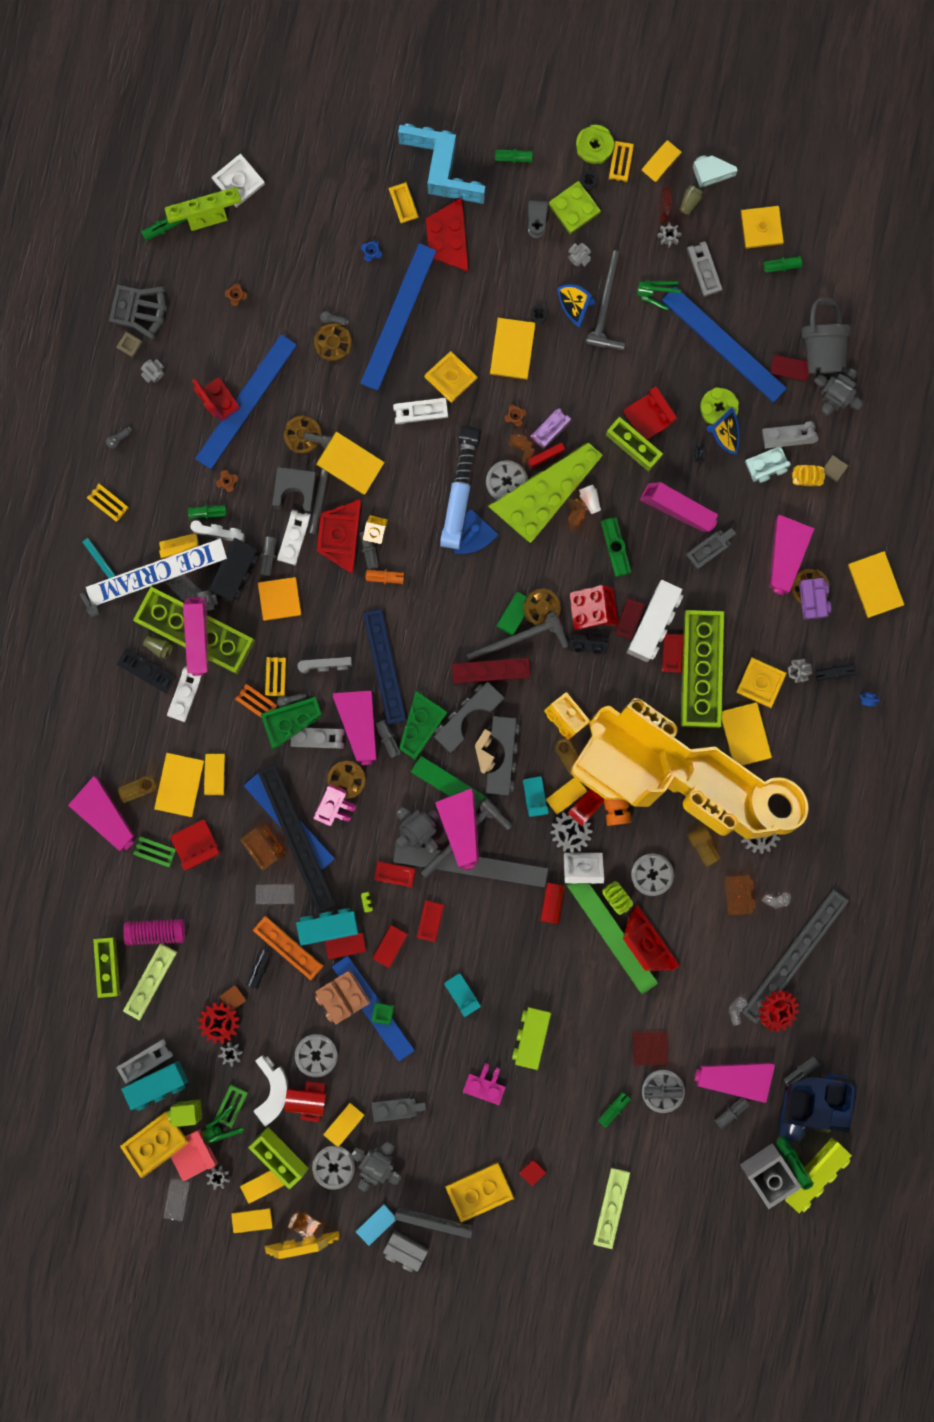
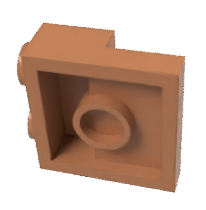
(342, 997)

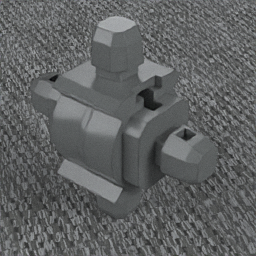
(838, 392)
(417, 829)
(376, 1166)

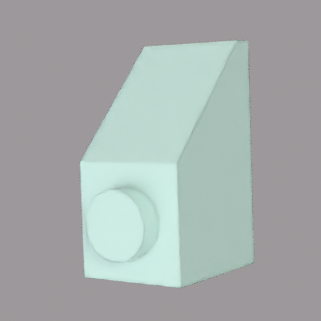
(712, 170)

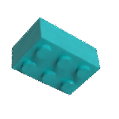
(327, 926)
(155, 1086)

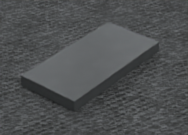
(433, 1222)

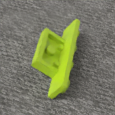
(205, 209)

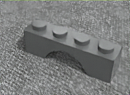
(485, 699)
(504, 731)

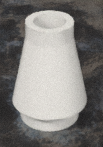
(590, 498)

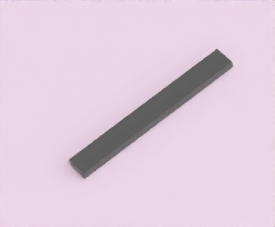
(485, 868)
(797, 952)

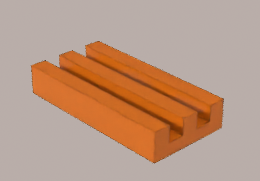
(242, 693)

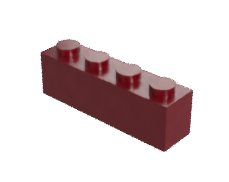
(490, 671)

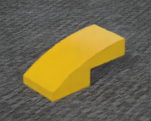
(661, 161)
(214, 774)
(343, 1125)
(261, 1186)

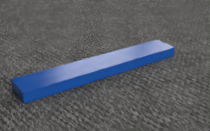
(258, 791)
(390, 1033)

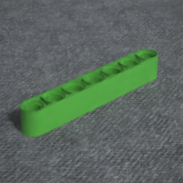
(612, 935)

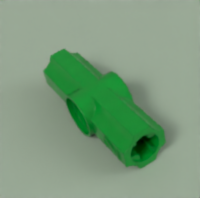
(613, 535)

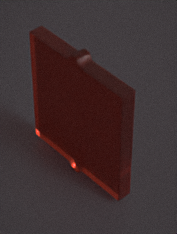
(650, 1048)

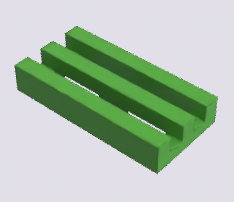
(139, 846)
(238, 1090)

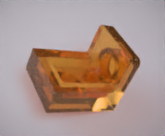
(520, 442)
(304, 1224)

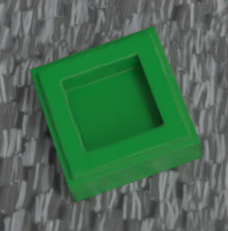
(382, 1013)

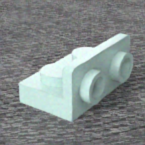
(767, 464)

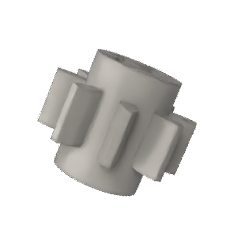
(669, 229)
(579, 254)
(152, 371)
(211, 599)
(800, 670)
(236, 1053)
(219, 1172)

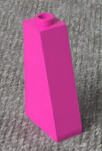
(679, 506)
(788, 551)
(196, 635)
(358, 721)
(102, 814)
(460, 824)
(742, 1080)

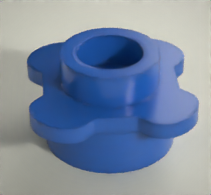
(371, 246)
(869, 699)

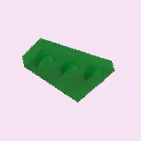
(289, 720)
(421, 724)

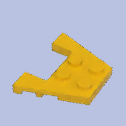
(307, 1245)

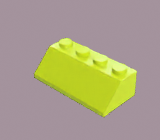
(821, 1171)

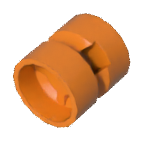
(612, 805)

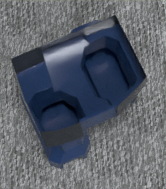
(817, 1106)

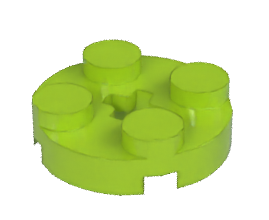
(604, 139)
(717, 395)

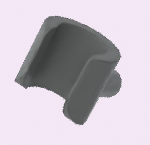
(91, 610)

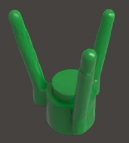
(648, 287)
(214, 1134)

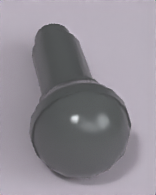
(328, 317)
(113, 441)
(284, 701)

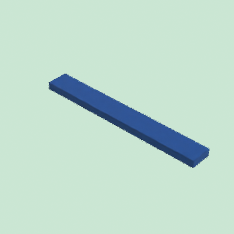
(398, 317)
(724, 345)
(247, 401)

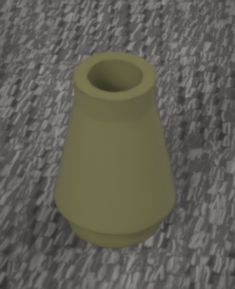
(690, 200)
(158, 647)

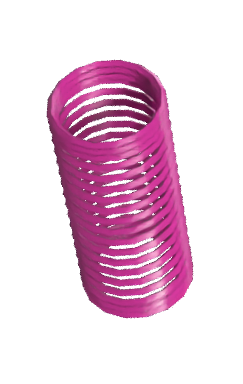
(134, 930)

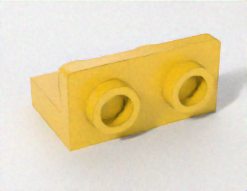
(178, 545)
(567, 716)

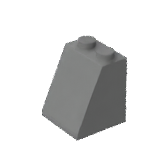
(770, 1176)

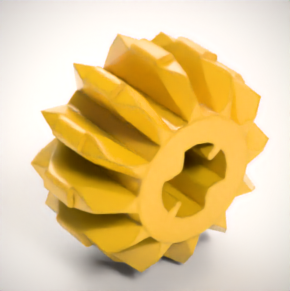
(808, 475)

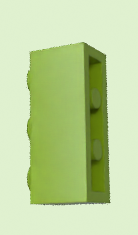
(634, 444)
(106, 967)
(531, 1038)
(185, 1113)
(278, 1158)

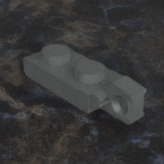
(710, 548)
(396, 1109)

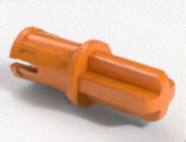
(384, 576)

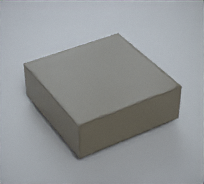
(129, 344)
(834, 468)

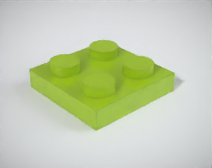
(574, 207)

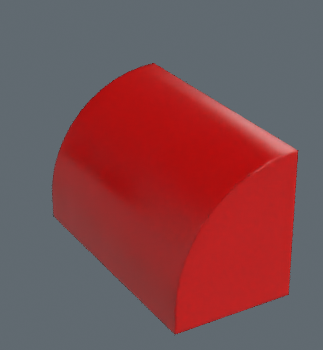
(552, 903)
(305, 1102)

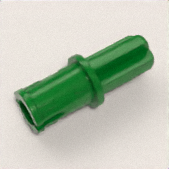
(513, 155)
(782, 264)
(206, 512)
(614, 1110)

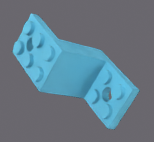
(441, 166)

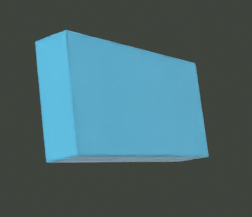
(376, 1225)

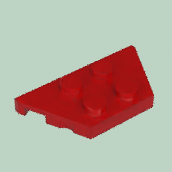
(447, 235)
(339, 534)
(647, 944)

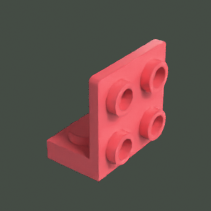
(194, 1156)

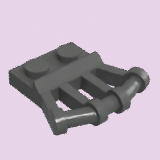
(126, 305)

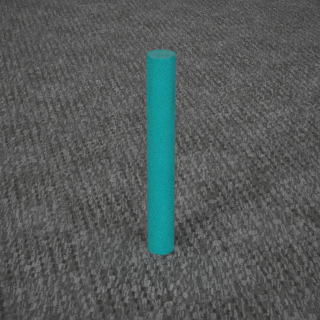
(98, 558)

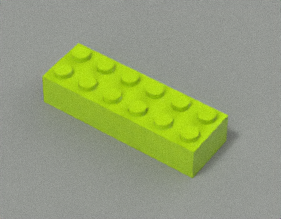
(166, 617)
(702, 669)

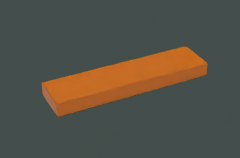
(288, 948)

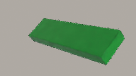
(442, 780)

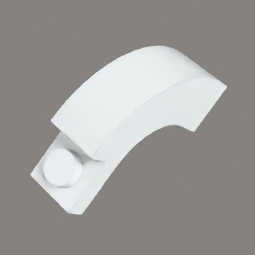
(276, 1101)

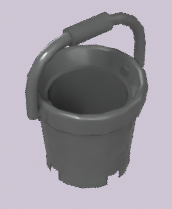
(826, 343)

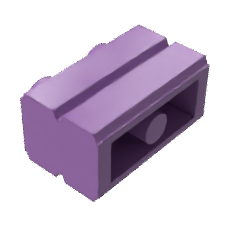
(814, 598)

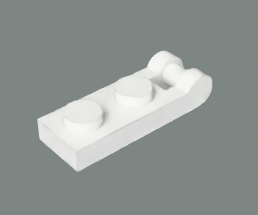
(421, 410)
(217, 532)
(293, 538)
(184, 696)

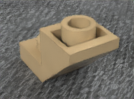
(485, 760)

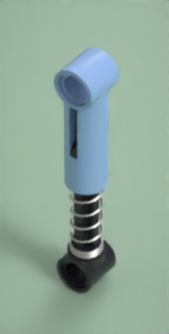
(459, 494)

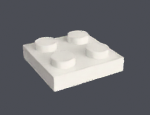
(241, 175)
(583, 868)

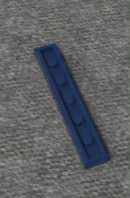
(384, 666)

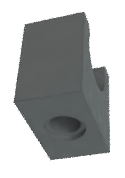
(294, 480)

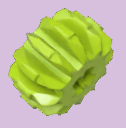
(617, 897)

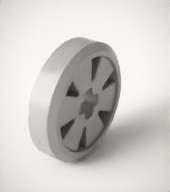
(504, 470)
(662, 880)
(304, 1055)
(668, 1079)
(333, 1155)

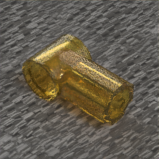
(568, 758)
(136, 789)
(702, 843)

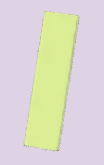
(150, 981)
(611, 1208)

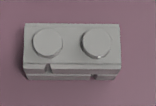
(405, 1251)

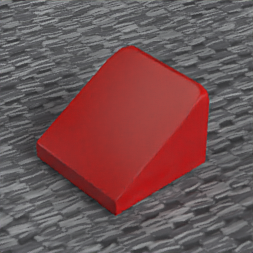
(532, 1172)

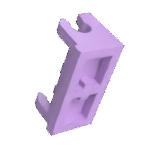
(551, 428)

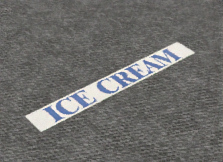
(156, 572)

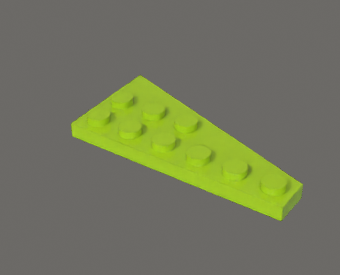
(540, 497)

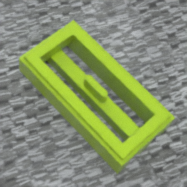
(366, 902)

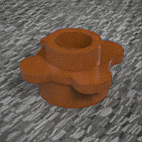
(236, 288)
(516, 420)
(224, 476)

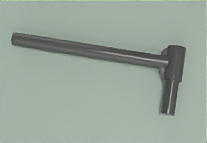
(597, 338)
(323, 440)
(552, 623)
(488, 810)

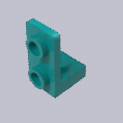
(535, 797)
(462, 995)

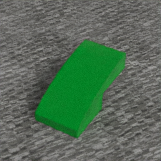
(513, 614)

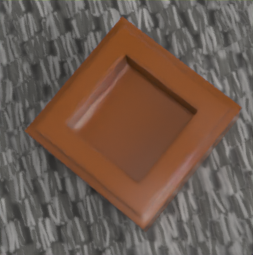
(233, 997)

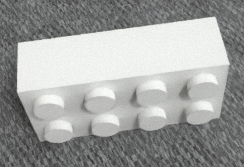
(654, 621)

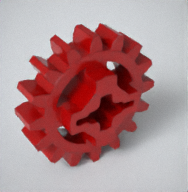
(778, 1010)
(224, 1030)

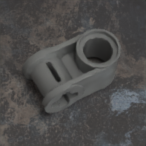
(537, 216)

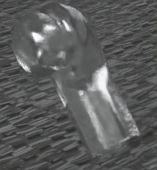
(778, 902)
(735, 1009)

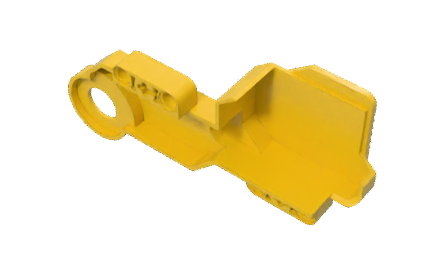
(639, 758)

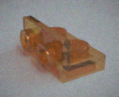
(577, 515)
(263, 846)
(738, 895)

